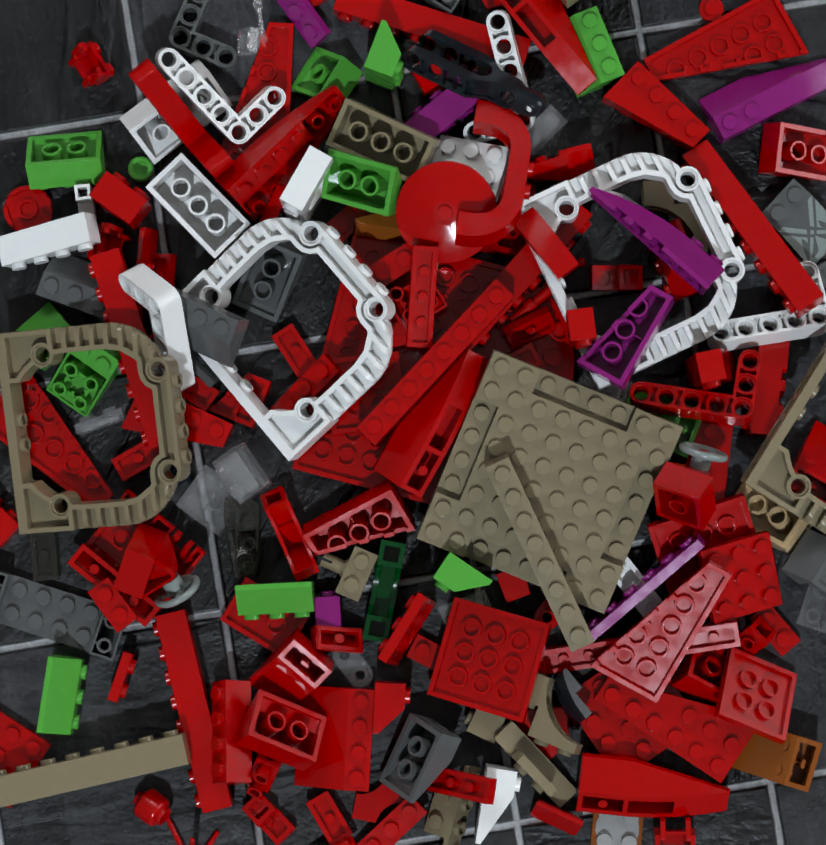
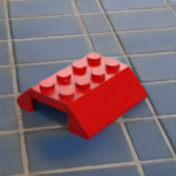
(105, 551)

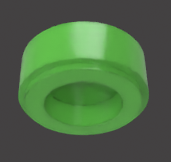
(140, 169)

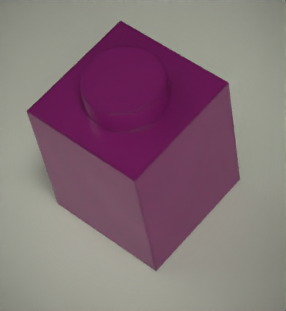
(328, 609)

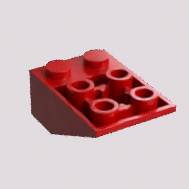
(394, 274)
(812, 461)
(293, 669)

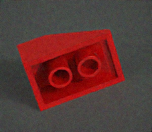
(793, 151)

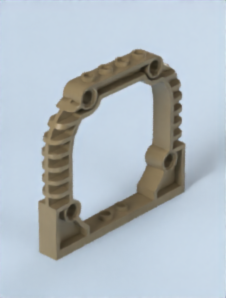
(771, 467)
(37, 504)

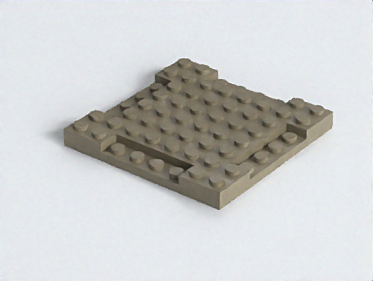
(580, 461)

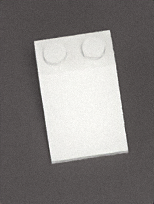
(507, 783)

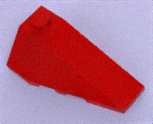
(565, 166)
(700, 675)

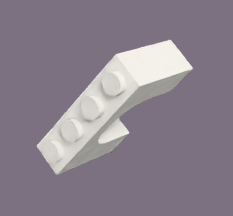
(305, 186)

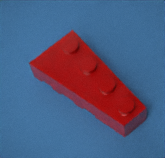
(655, 107)
(710, 369)
(770, 388)
(202, 426)
(719, 437)
(363, 518)

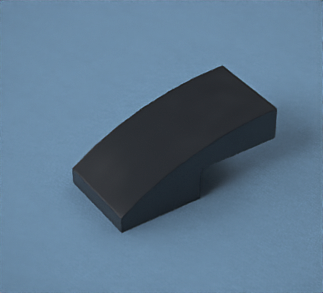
(566, 689)

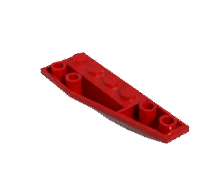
(555, 37)
(279, 151)
(431, 426)
(643, 789)

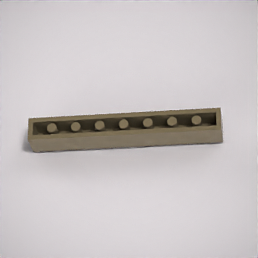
(539, 552)
(95, 768)

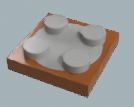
(616, 830)

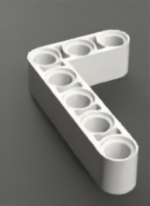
(502, 60)
(215, 101)
(165, 315)
(777, 320)

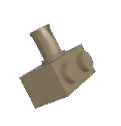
(353, 571)

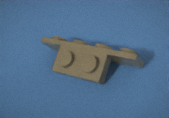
(534, 763)
(449, 814)

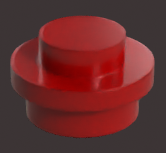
(711, 9)

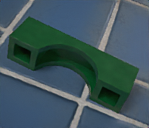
(384, 591)

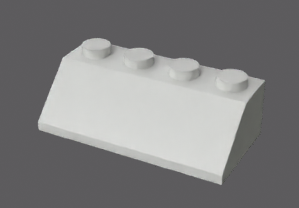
(151, 129)

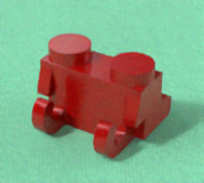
(90, 64)
(111, 238)
(665, 836)

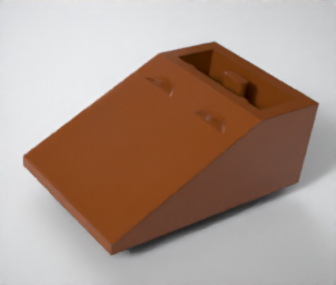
(783, 763)

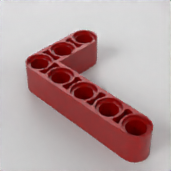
(180, 118)
(705, 399)

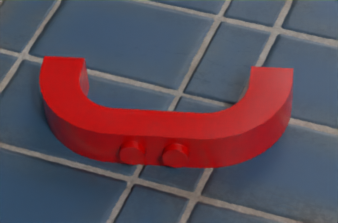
(492, 226)

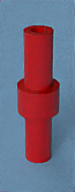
(531, 304)

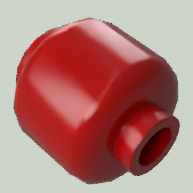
(151, 807)

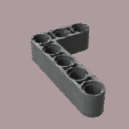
(195, 39)

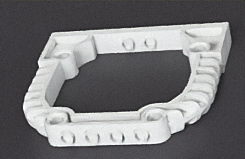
(707, 215)
(295, 429)

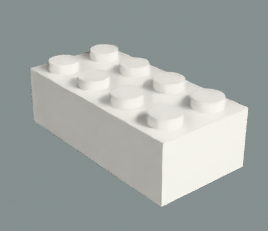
(198, 206)

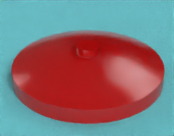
(431, 206)

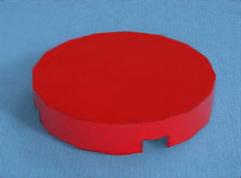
(27, 208)

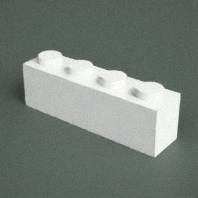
(49, 240)

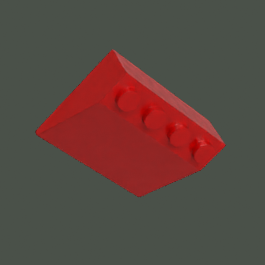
(346, 739)

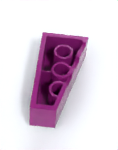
(442, 112)
(626, 342)

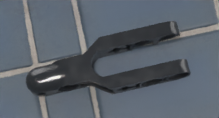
(478, 82)

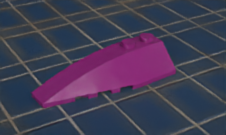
(761, 97)
(664, 240)

